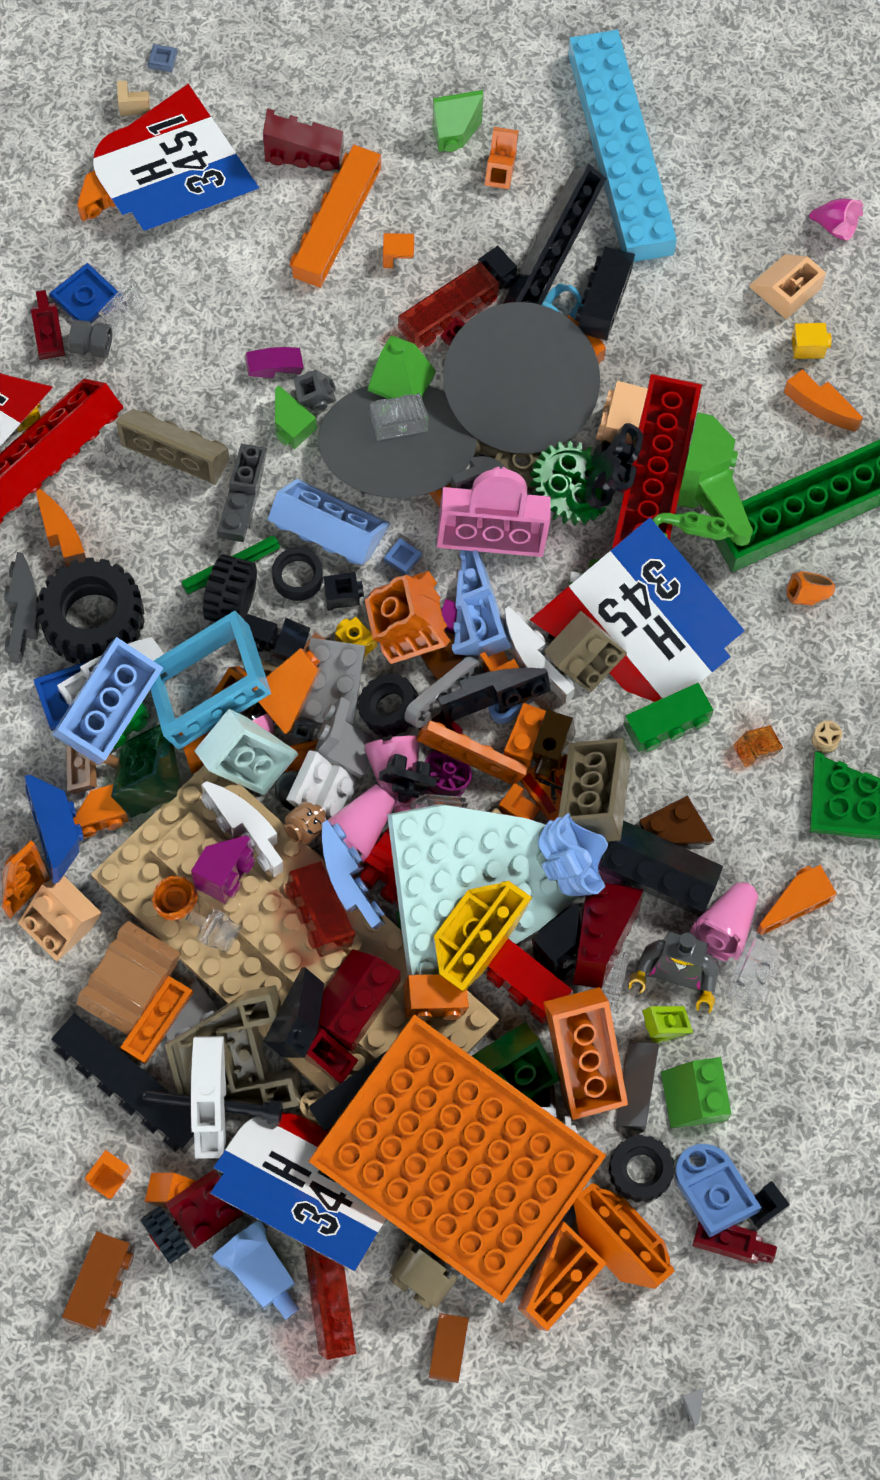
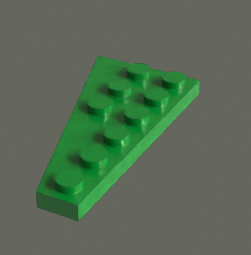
(844, 800)

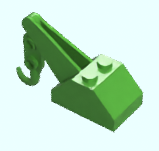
(710, 484)

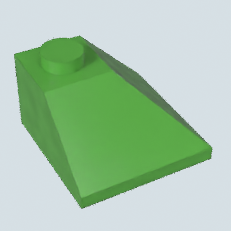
(456, 119)
(401, 370)

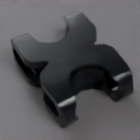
(613, 466)

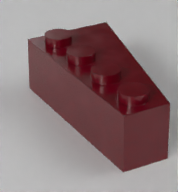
(604, 927)

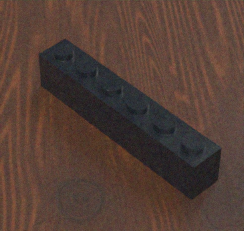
(124, 1080)

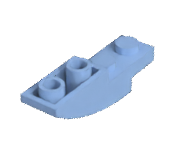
(342, 867)

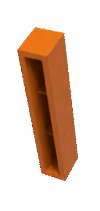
(336, 215)

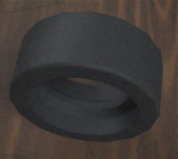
(297, 593)

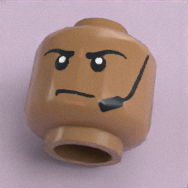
(304, 822)

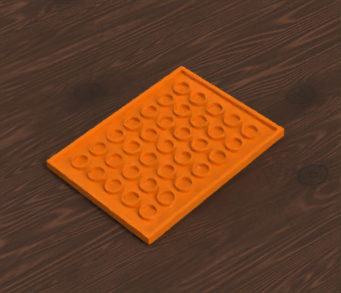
(457, 1158)

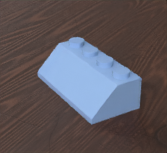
(327, 521)

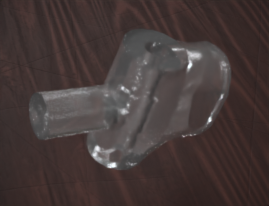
(216, 930)

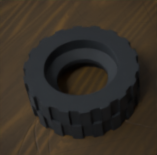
(374, 693)
(641, 1146)

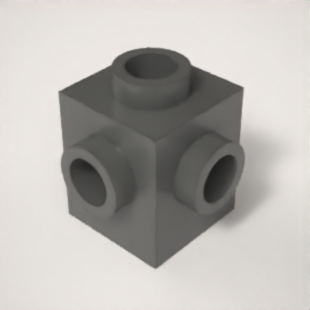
(315, 390)

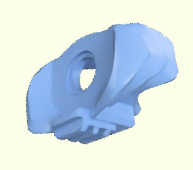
(572, 856)

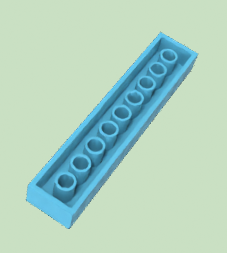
(621, 145)

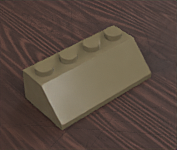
(172, 445)
(596, 786)

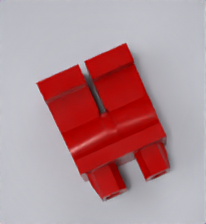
(374, 866)

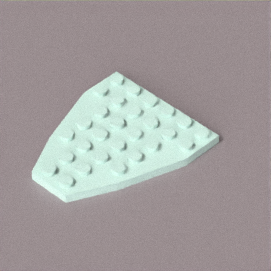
(453, 849)

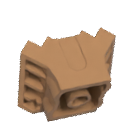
(128, 977)

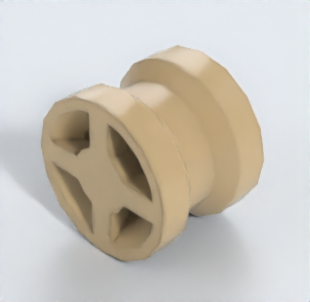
(831, 732)
(307, 1099)

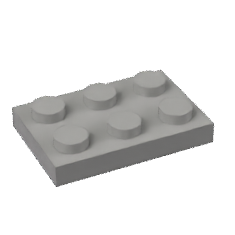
(339, 677)

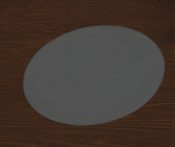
(521, 377)
(396, 465)

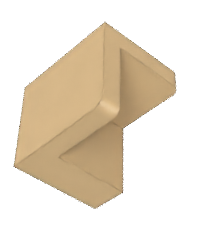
(132, 102)

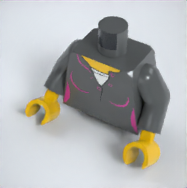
(681, 962)

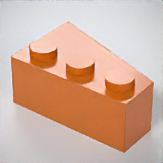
(559, 1277)

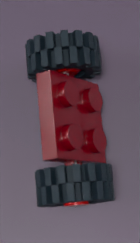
(195, 1213)

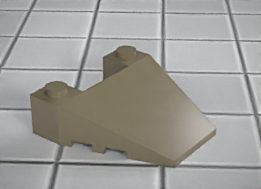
(245, 1060)

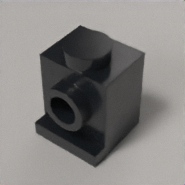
(500, 267)
(342, 582)
(263, 631)

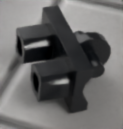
(406, 782)

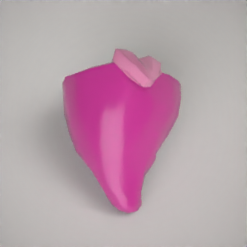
(839, 217)

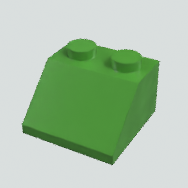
(696, 1093)

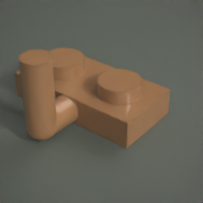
(82, 771)

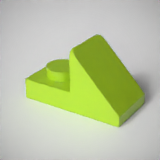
(666, 1022)

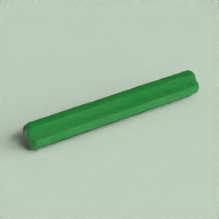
(250, 554)

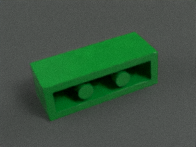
(668, 718)

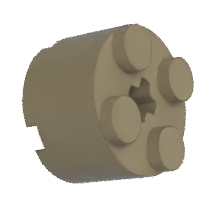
(422, 1276)

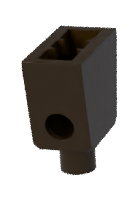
(555, 735)

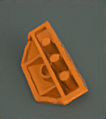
(622, 1238)

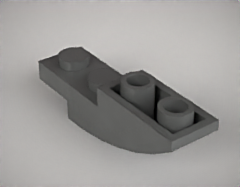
(242, 493)
(22, 600)

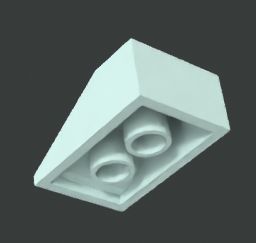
(245, 753)

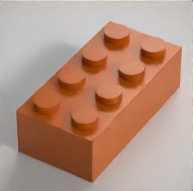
(586, 1053)

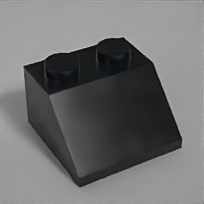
(558, 942)

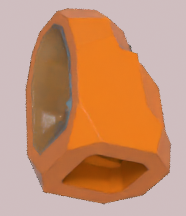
(809, 588)

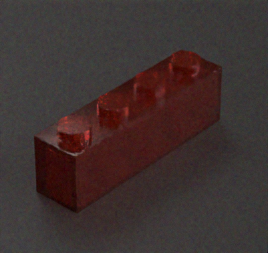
(455, 299)
(330, 1305)

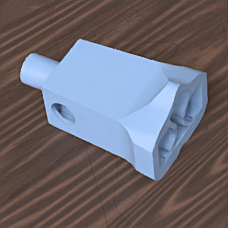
(258, 1269)

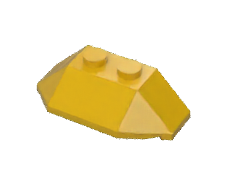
(478, 931)

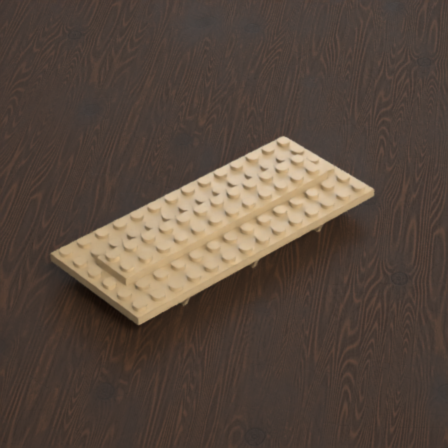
(271, 938)

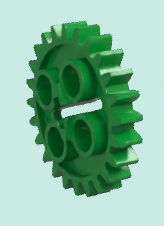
(563, 501)

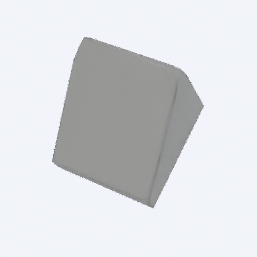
(691, 1405)

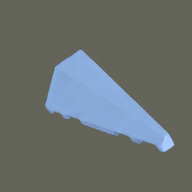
(478, 618)

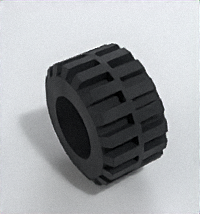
(229, 588)

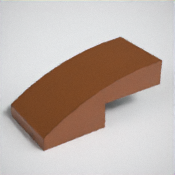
(448, 1348)

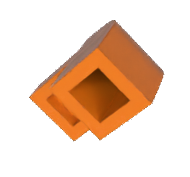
(502, 158)

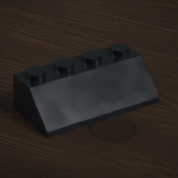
(662, 869)

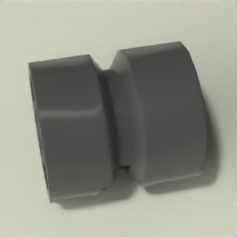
(88, 338)

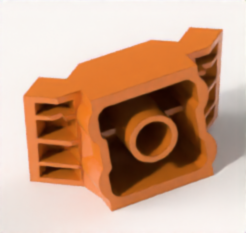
(407, 617)

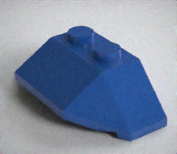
(54, 825)

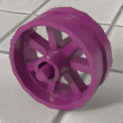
(445, 774)

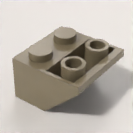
(585, 652)

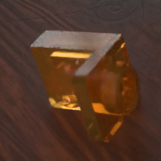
(757, 744)

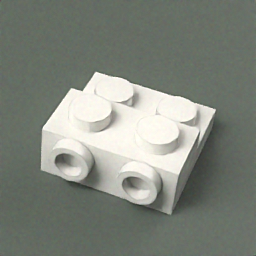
(322, 784)

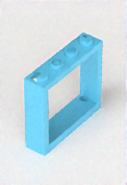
(235, 697)

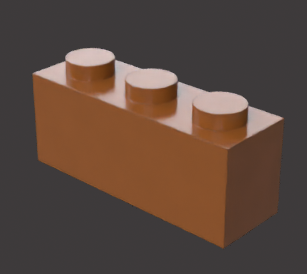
(98, 1282)

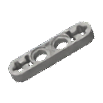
(426, 705)

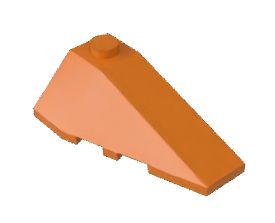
(22, 878)

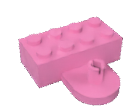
(494, 516)

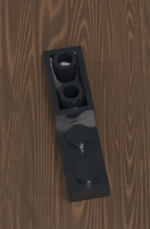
(497, 687)

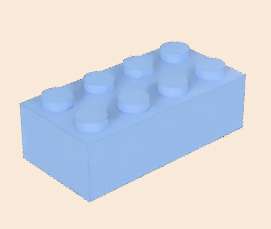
(107, 701)

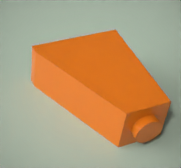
(290, 688)

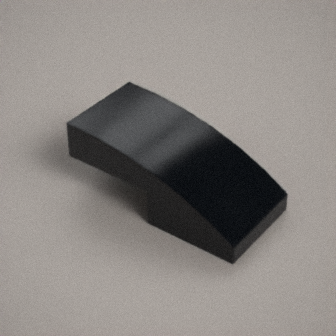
(291, 639)

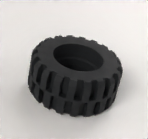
(81, 581)

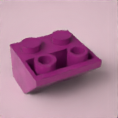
(222, 867)

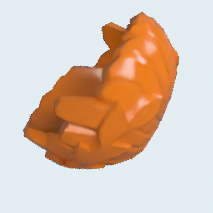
(174, 897)

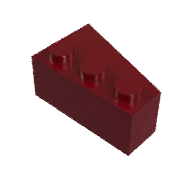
(301, 144)

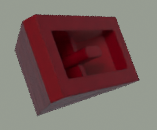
(330, 1056)

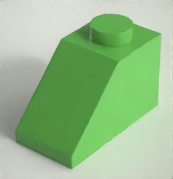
(292, 420)

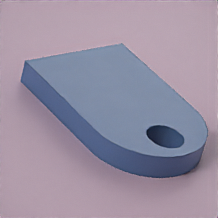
(715, 1189)

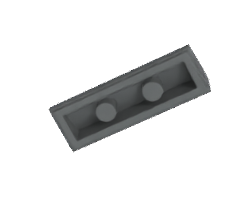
(638, 1085)

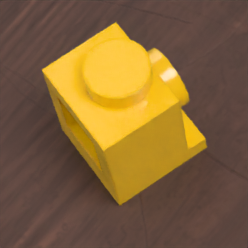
(347, 627)

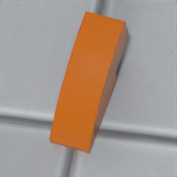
(822, 401)
(60, 529)

